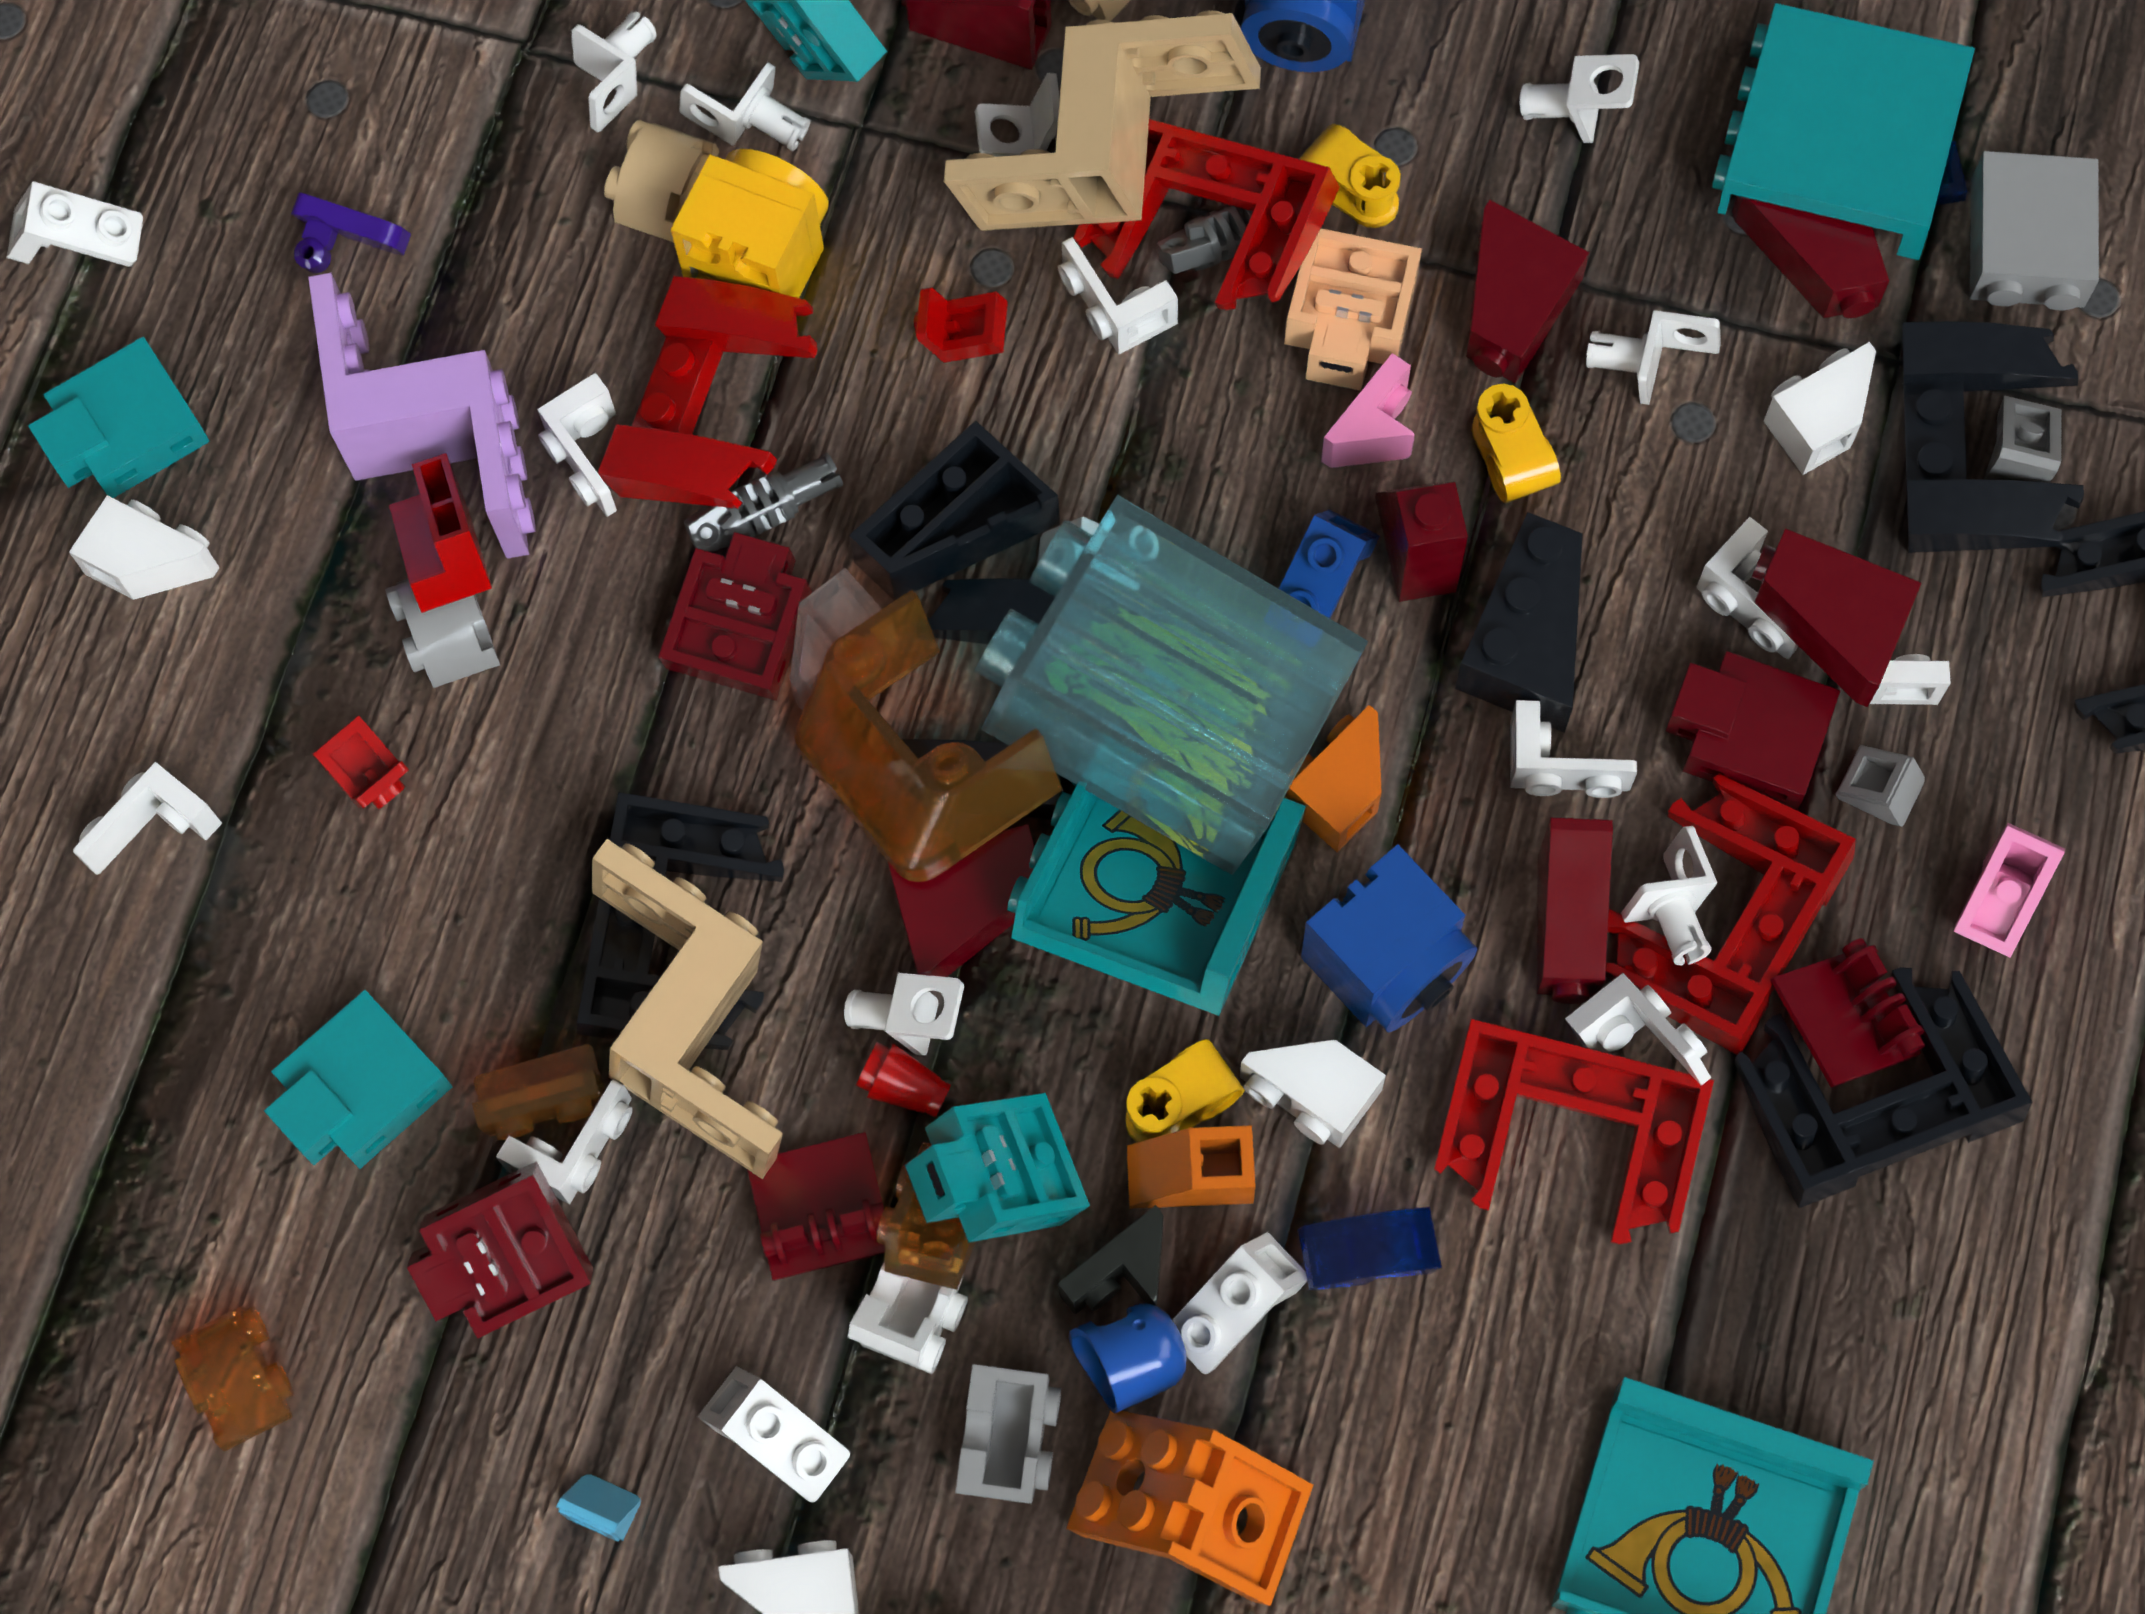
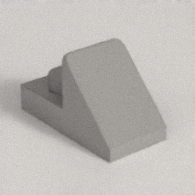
(2026, 442)

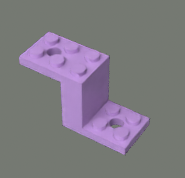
(420, 411)

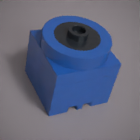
(1302, 32)
(1389, 943)

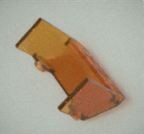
(912, 809)

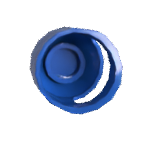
(1138, 1355)

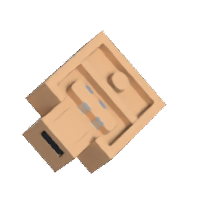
(1351, 305)

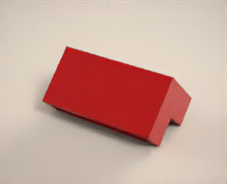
(439, 538)

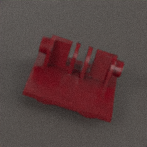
(1848, 1014)
(819, 1206)

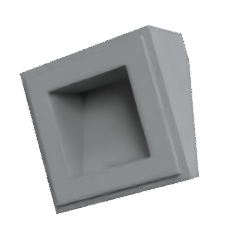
(1882, 784)

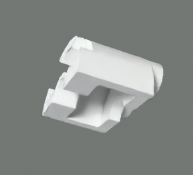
(907, 1319)

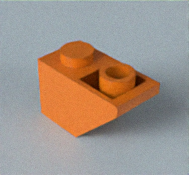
(1342, 781)
(1193, 1168)

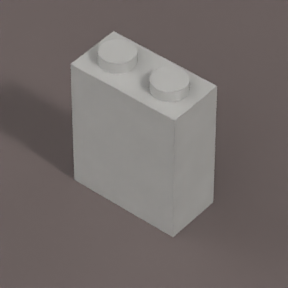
(2034, 230)

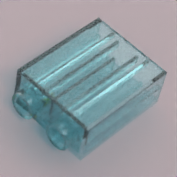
(1168, 680)

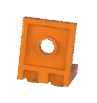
(1192, 1502)

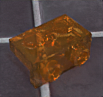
(538, 1090)
(918, 1249)

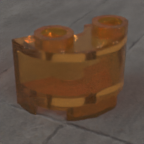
(231, 1378)

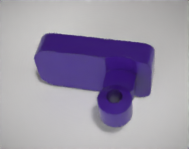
(328, 219)

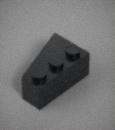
(953, 515)
(1530, 625)

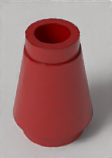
(902, 1081)

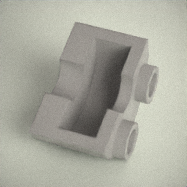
(444, 640)
(1006, 1434)

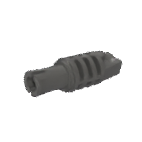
(1204, 240)
(764, 505)

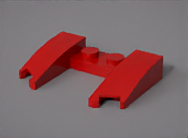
(1283, 192)
(700, 321)
(1800, 871)
(1658, 1101)

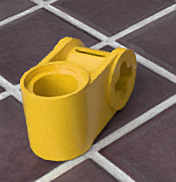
(1359, 175)
(1514, 452)
(1190, 1089)

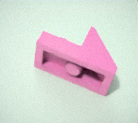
(1368, 426)
(2008, 889)

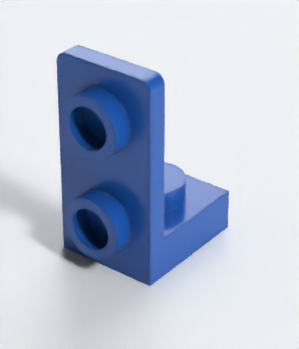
(1327, 560)

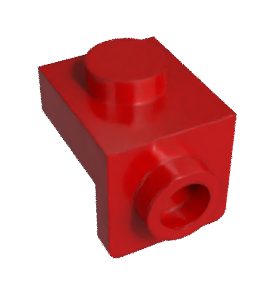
(961, 326)
(362, 765)

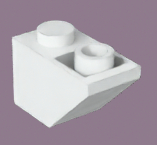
(1824, 411)
(138, 553)
(1317, 1084)
(810, 1583)

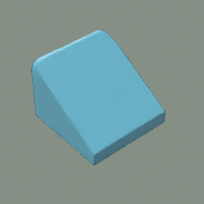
(600, 1507)

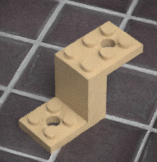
(1104, 121)
(685, 1006)

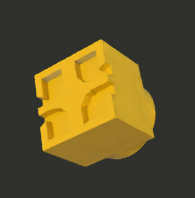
(751, 223)

